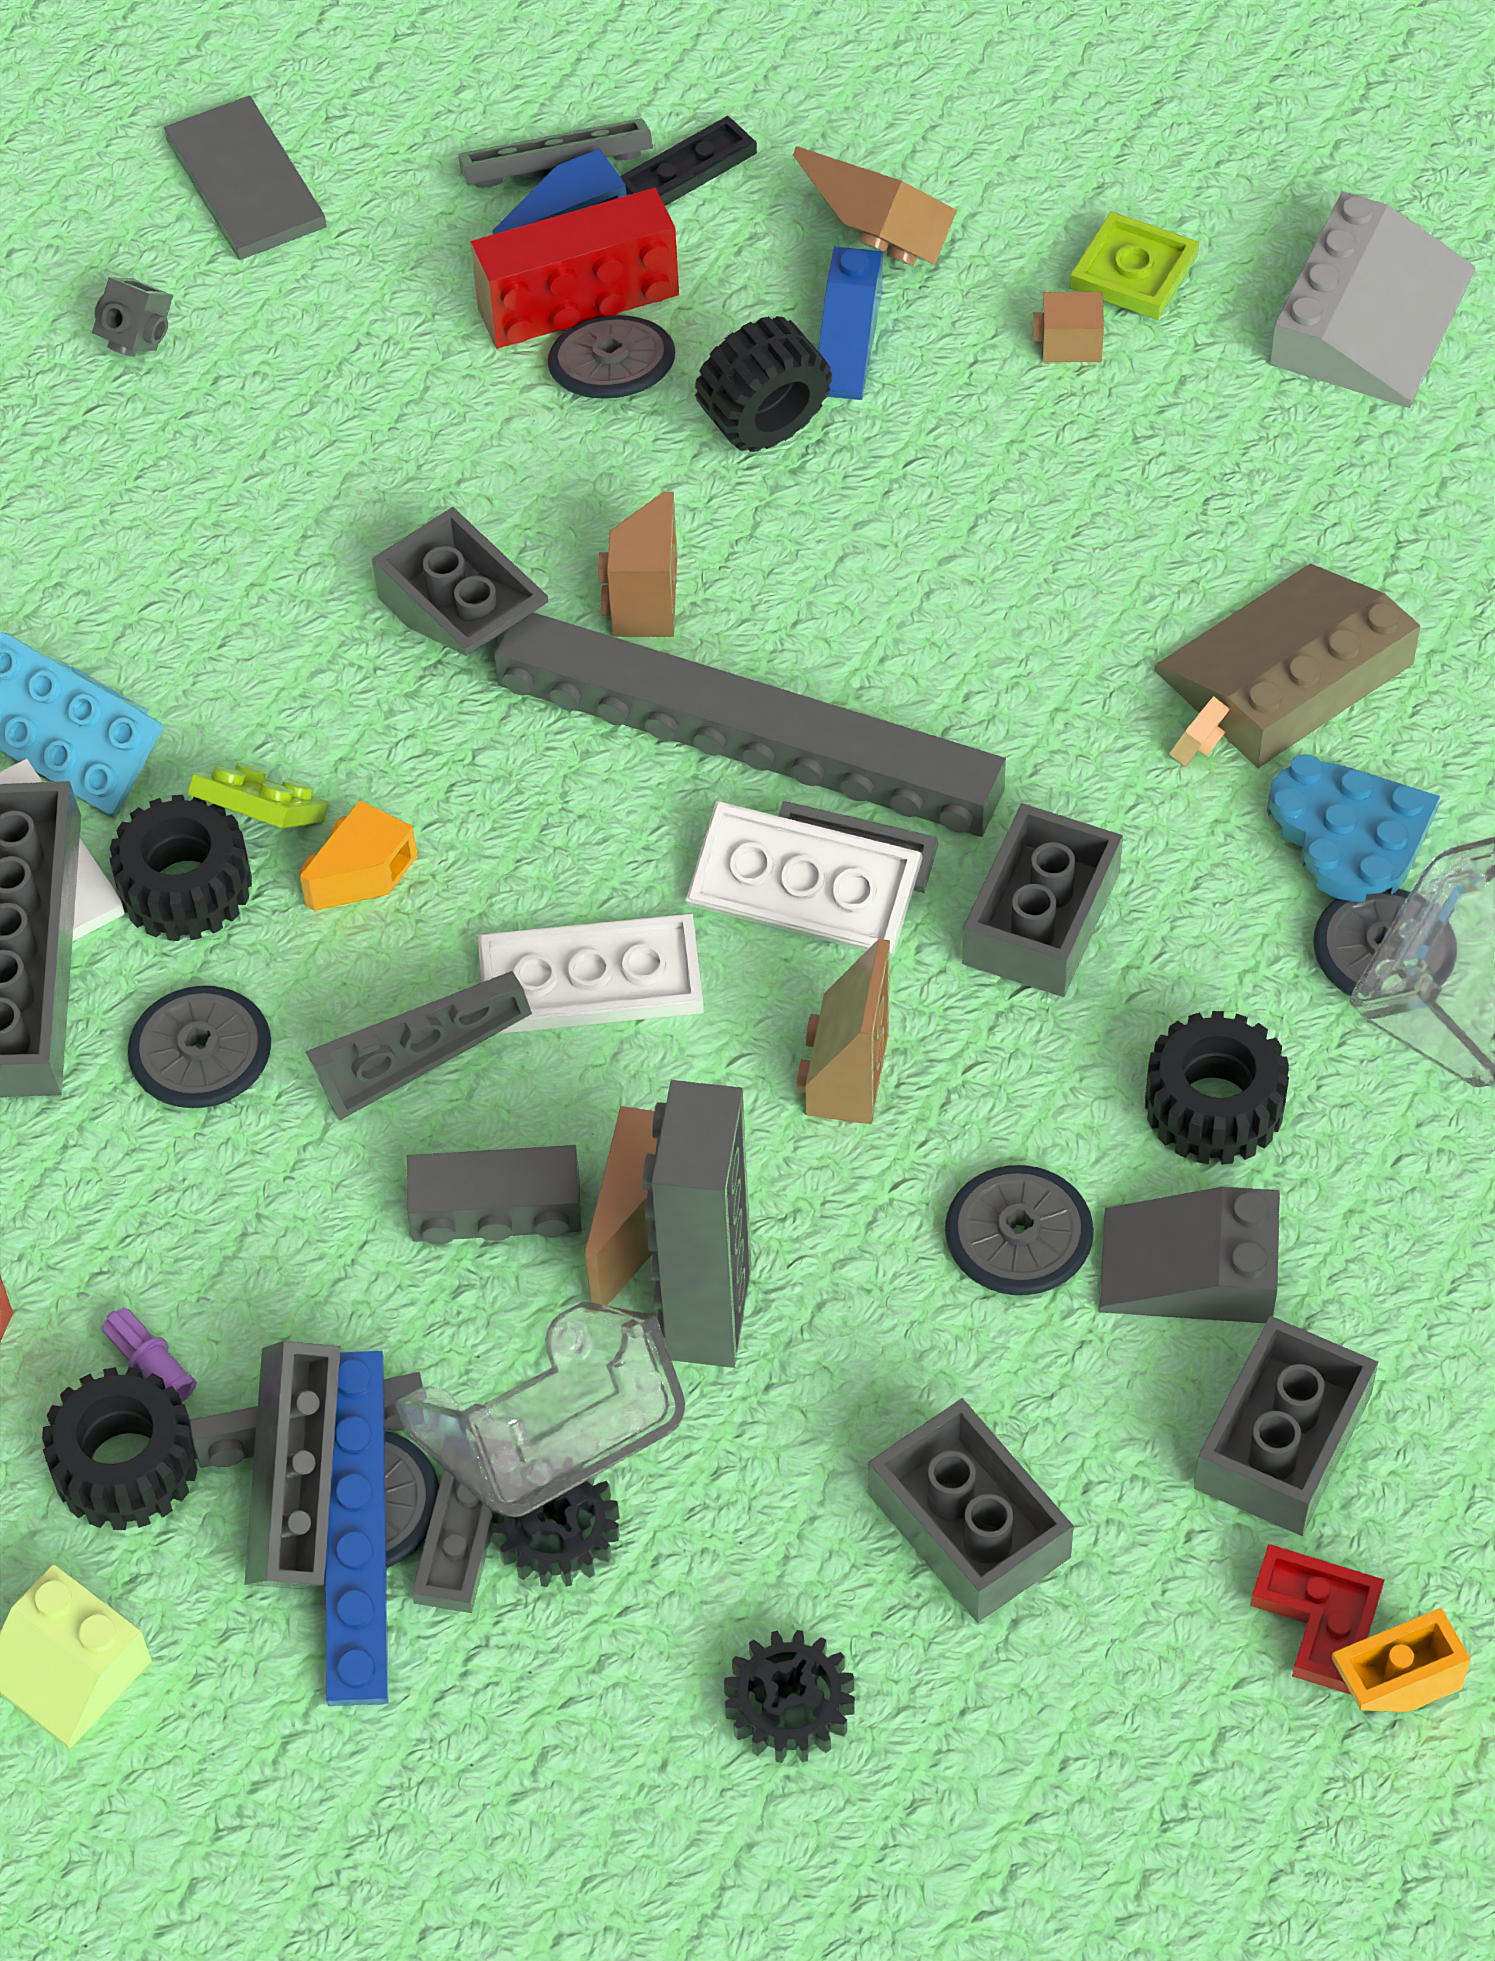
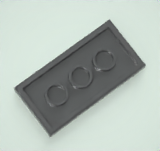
(245, 177)

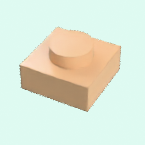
(1202, 733)

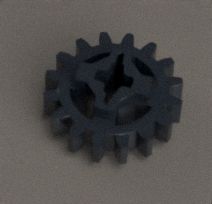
(550, 1548)
(798, 1719)

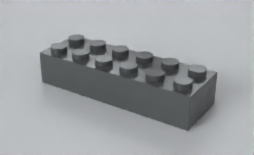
(36, 932)
(699, 1221)

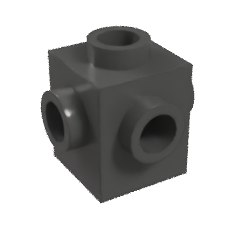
(132, 315)

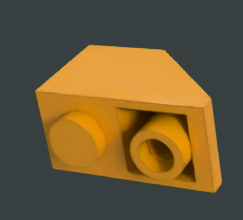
(360, 859)

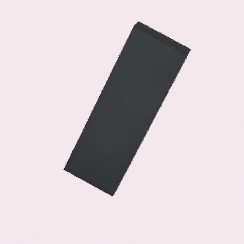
(692, 161)

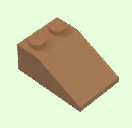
(881, 208)
(849, 1041)
(619, 1225)

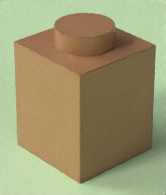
(1070, 326)

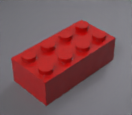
(575, 267)

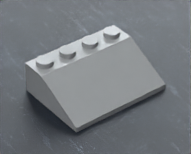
(1370, 303)

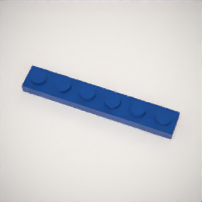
(357, 1538)

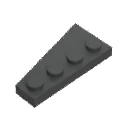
(402, 1048)

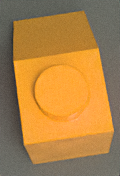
(1405, 1665)

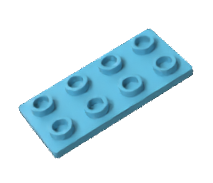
(72, 726)

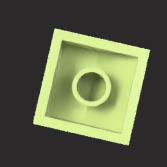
(67, 1656)

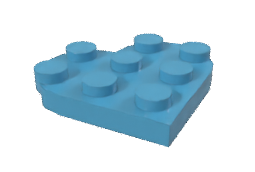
(1352, 825)

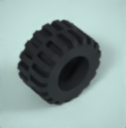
(763, 383)
(188, 900)
(1224, 1051)
(113, 1408)

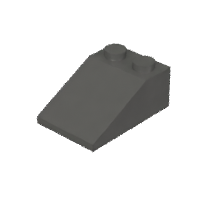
(454, 584)
(1193, 1256)

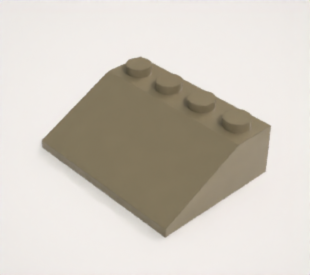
(1294, 659)

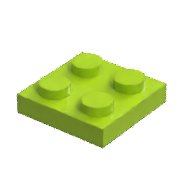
(1134, 265)
(251, 794)

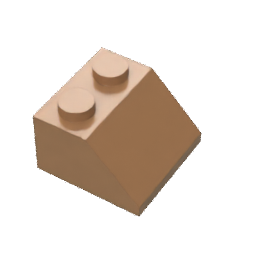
(642, 572)

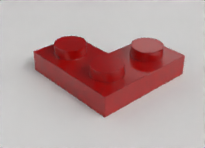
(1327, 1597)

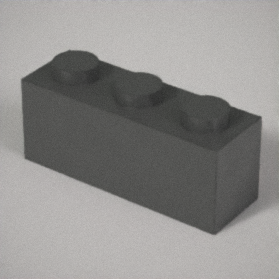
(493, 1194)

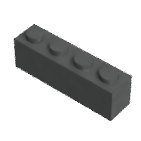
(292, 1465)

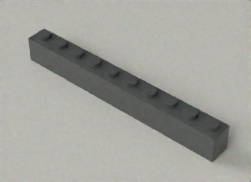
(752, 723)

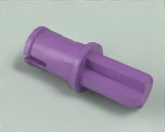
(146, 1351)

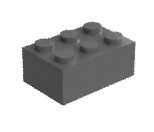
(1042, 899)
(1285, 1425)
(970, 1510)

